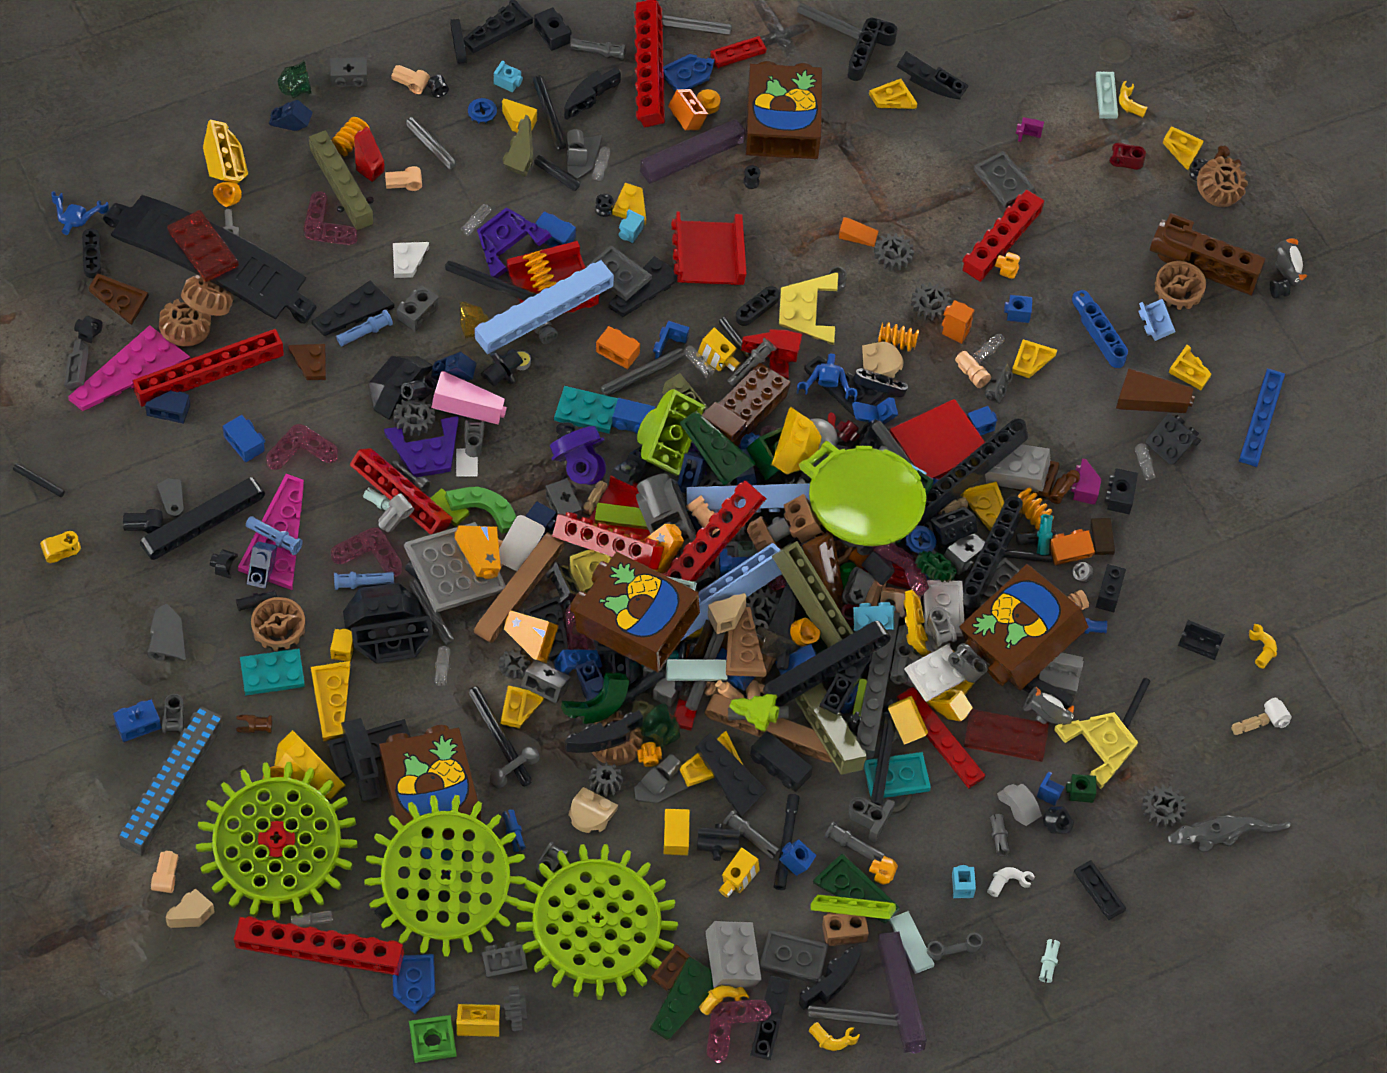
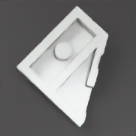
(408, 257)

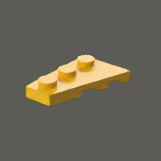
(985, 502)
(916, 632)
(695, 770)

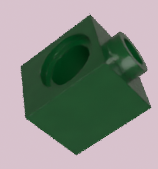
(1088, 782)

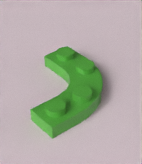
(485, 499)

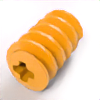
(345, 137)
(539, 270)
(898, 336)
(1032, 507)

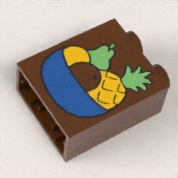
(784, 110)
(635, 611)
(1023, 628)
(427, 767)

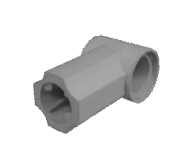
(398, 510)
(779, 529)

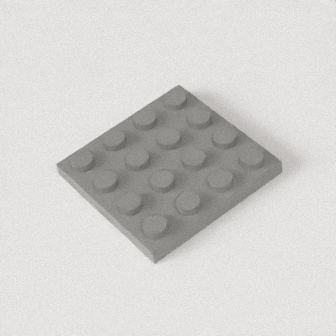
(447, 573)

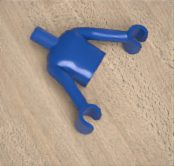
(75, 215)
(828, 377)

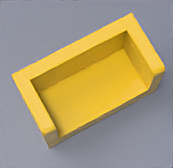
(908, 720)
(676, 832)

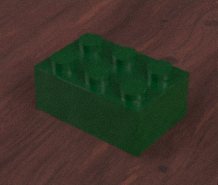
(763, 452)

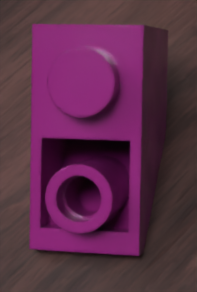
(1088, 487)

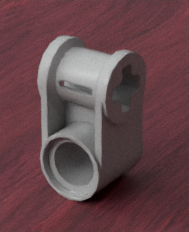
(941, 630)

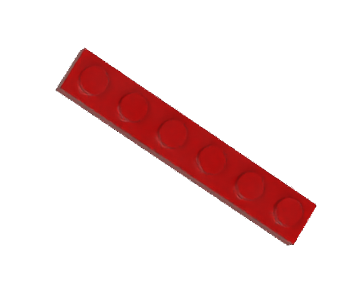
(945, 742)

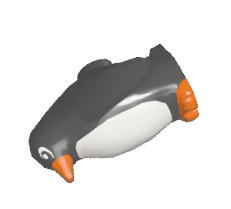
(1290, 261)
(1048, 708)

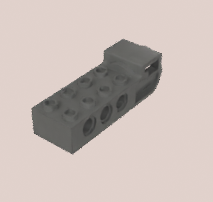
(664, 504)

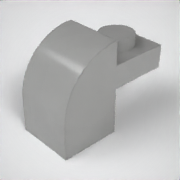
(664, 690)
(1022, 803)

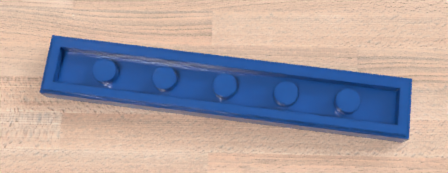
(1262, 417)

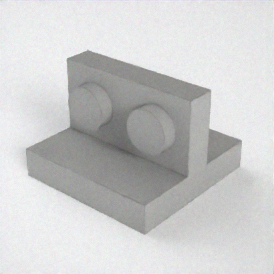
(1063, 672)

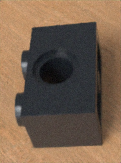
(552, 28)
(1124, 481)
(1110, 588)

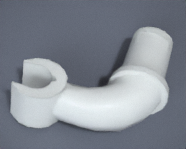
(1003, 876)

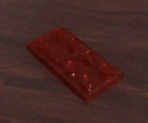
(202, 245)
(1006, 735)

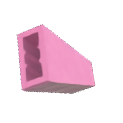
(467, 399)

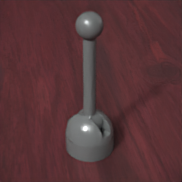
(421, 482)

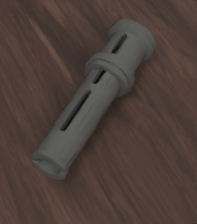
(607, 49)
(757, 356)
(751, 834)
(846, 838)

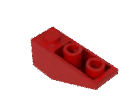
(367, 155)
(786, 344)

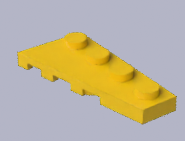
(331, 694)

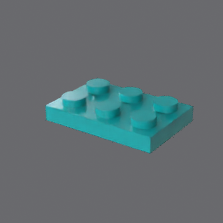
(586, 409)
(272, 672)
(905, 775)

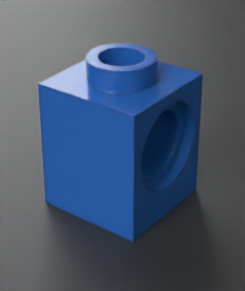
(1024, 309)
(983, 420)
(797, 857)

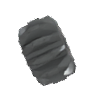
(605, 772)

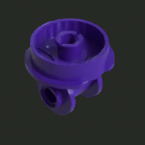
(583, 463)

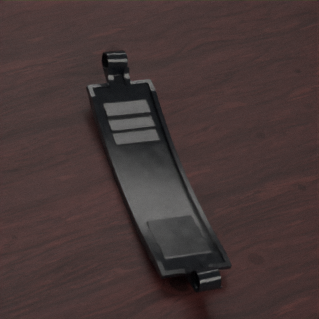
(257, 280)

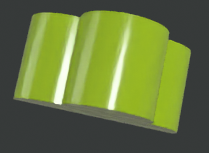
(662, 435)

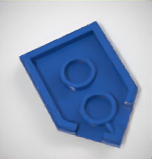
(688, 72)
(415, 981)

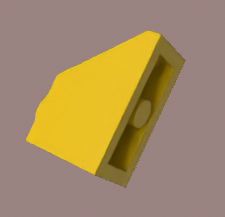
(515, 112)
(951, 705)

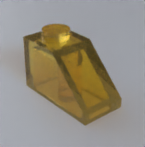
(470, 318)

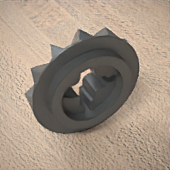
(513, 671)

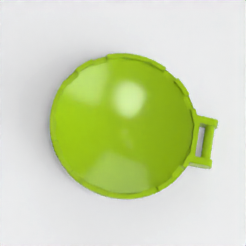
(864, 494)

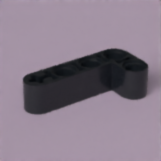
(873, 32)

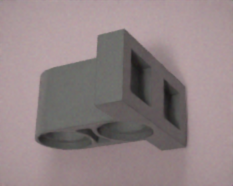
(868, 811)

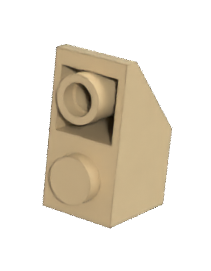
(726, 613)
(191, 911)

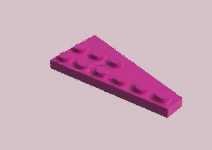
(142, 356)
(282, 515)

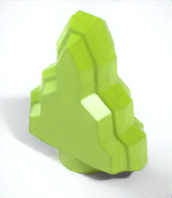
(757, 710)

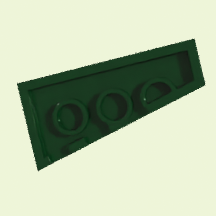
(719, 452)
(847, 881)
(684, 998)

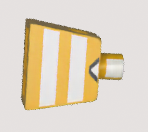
(718, 351)
(744, 867)

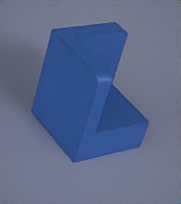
(1050, 790)

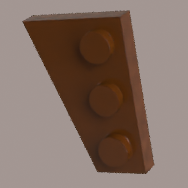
(119, 297)

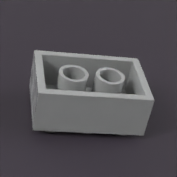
(1022, 469)
(733, 954)

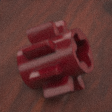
(847, 431)

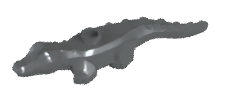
(1221, 830)

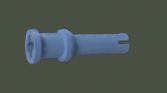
(372, 324)
(281, 539)
(353, 580)

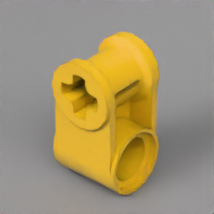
(58, 547)

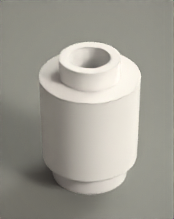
(1277, 713)

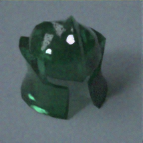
(294, 80)
(661, 726)

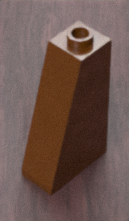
(1153, 393)

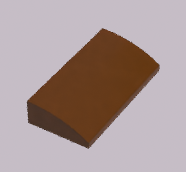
(823, 557)

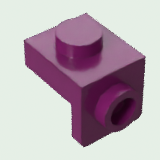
(1029, 127)

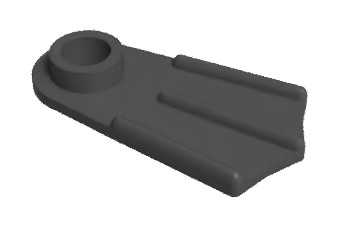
(171, 496)

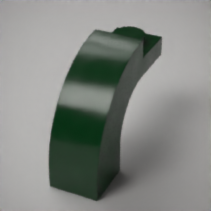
(604, 704)

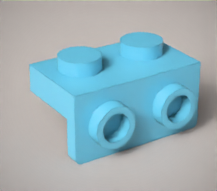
(867, 614)

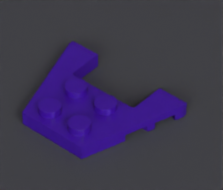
(502, 233)
(426, 455)

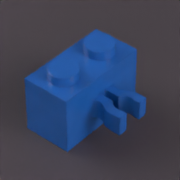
(137, 720)

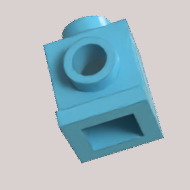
(507, 77)
(631, 226)
(963, 889)

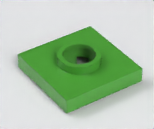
(437, 1026)

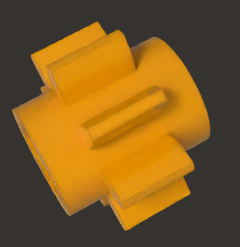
(649, 754)

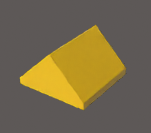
(478, 1020)

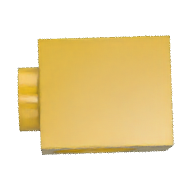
(342, 645)

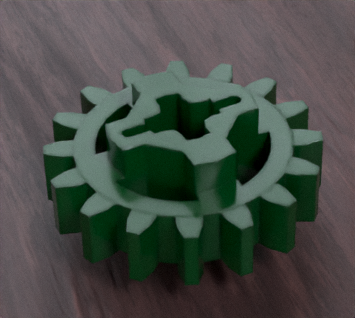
(936, 566)

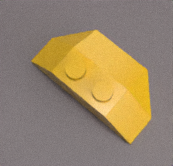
(223, 153)
(797, 442)
(302, 758)

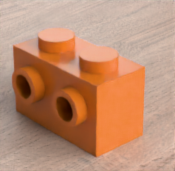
(688, 109)
(957, 321)
(618, 347)
(1071, 547)

